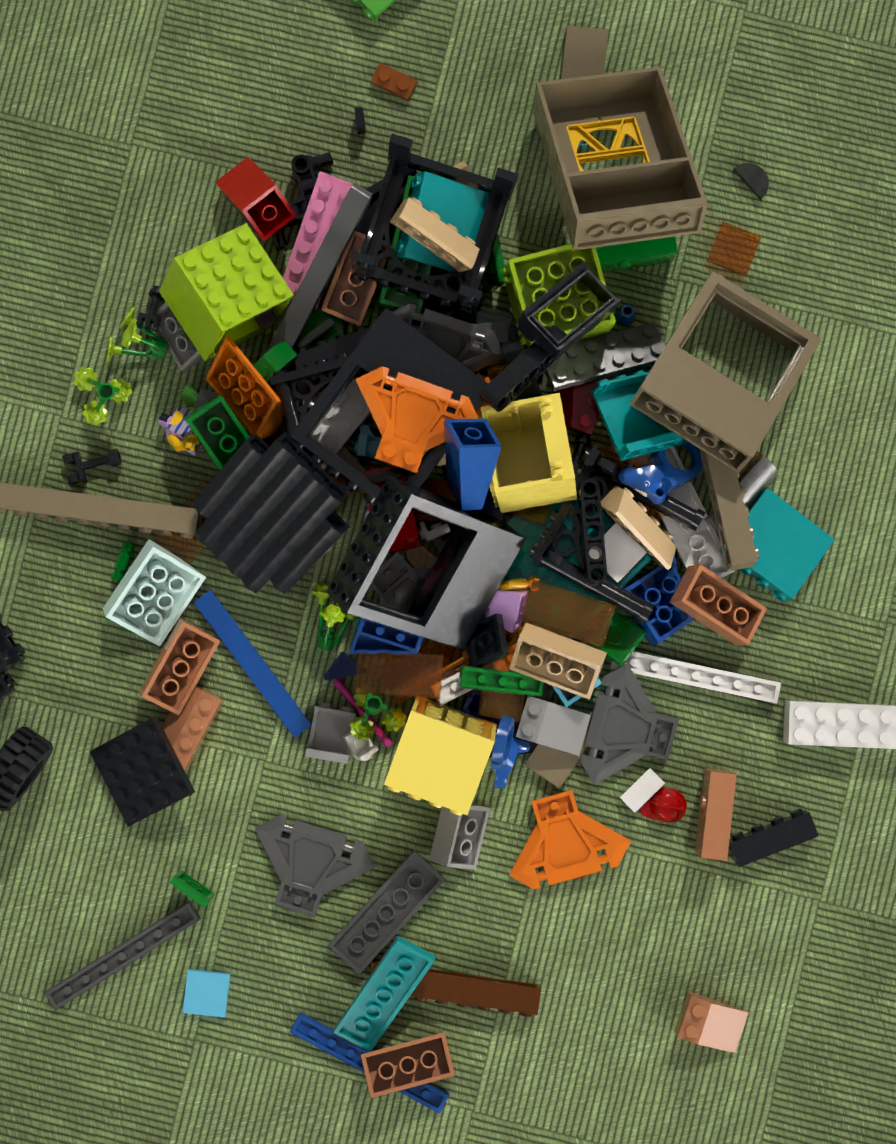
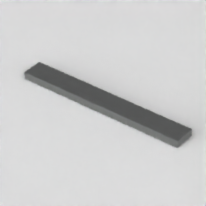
(122, 955)

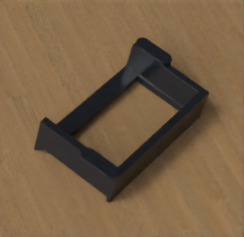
(534, 330)

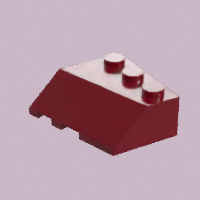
(579, 407)

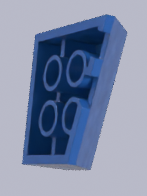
(658, 588)

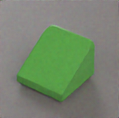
(189, 395)

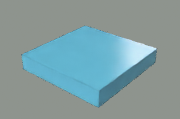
(206, 993)

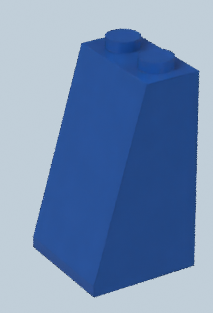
(470, 460)

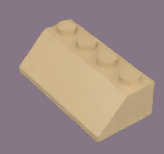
(435, 235)
(639, 525)
(557, 660)

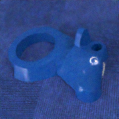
(659, 476)
(505, 751)

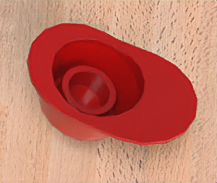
(665, 806)

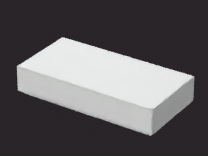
(642, 790)

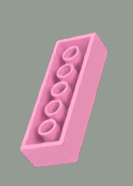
(320, 213)

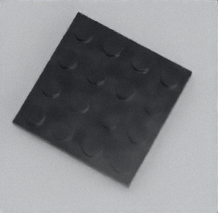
(142, 771)

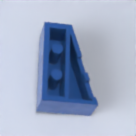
(380, 638)

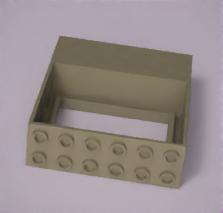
(706, 404)

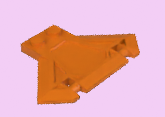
(409, 415)
(565, 843)

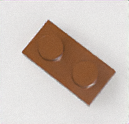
(394, 81)

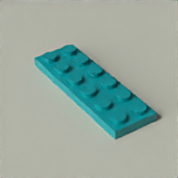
(384, 993)

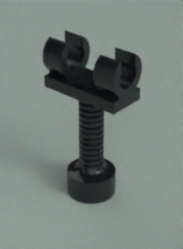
(112, 458)

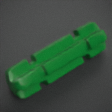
(122, 561)

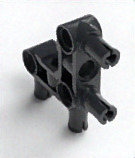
(306, 181)

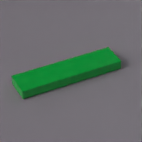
(499, 681)

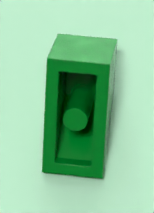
(275, 360)

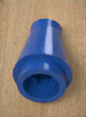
(621, 318)

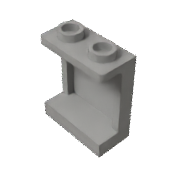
(327, 733)

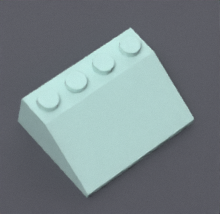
(153, 593)

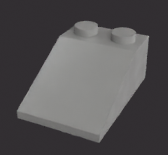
(553, 726)

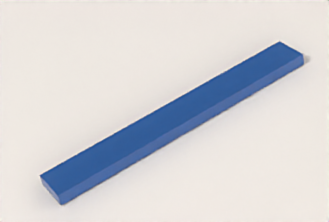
(252, 663)
(348, 1052)

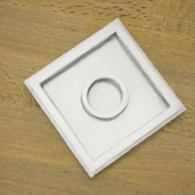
(621, 552)

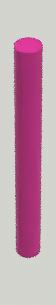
(360, 710)

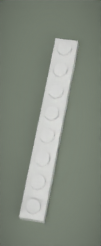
(703, 677)

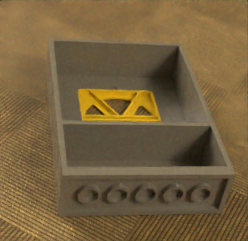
(625, 201)

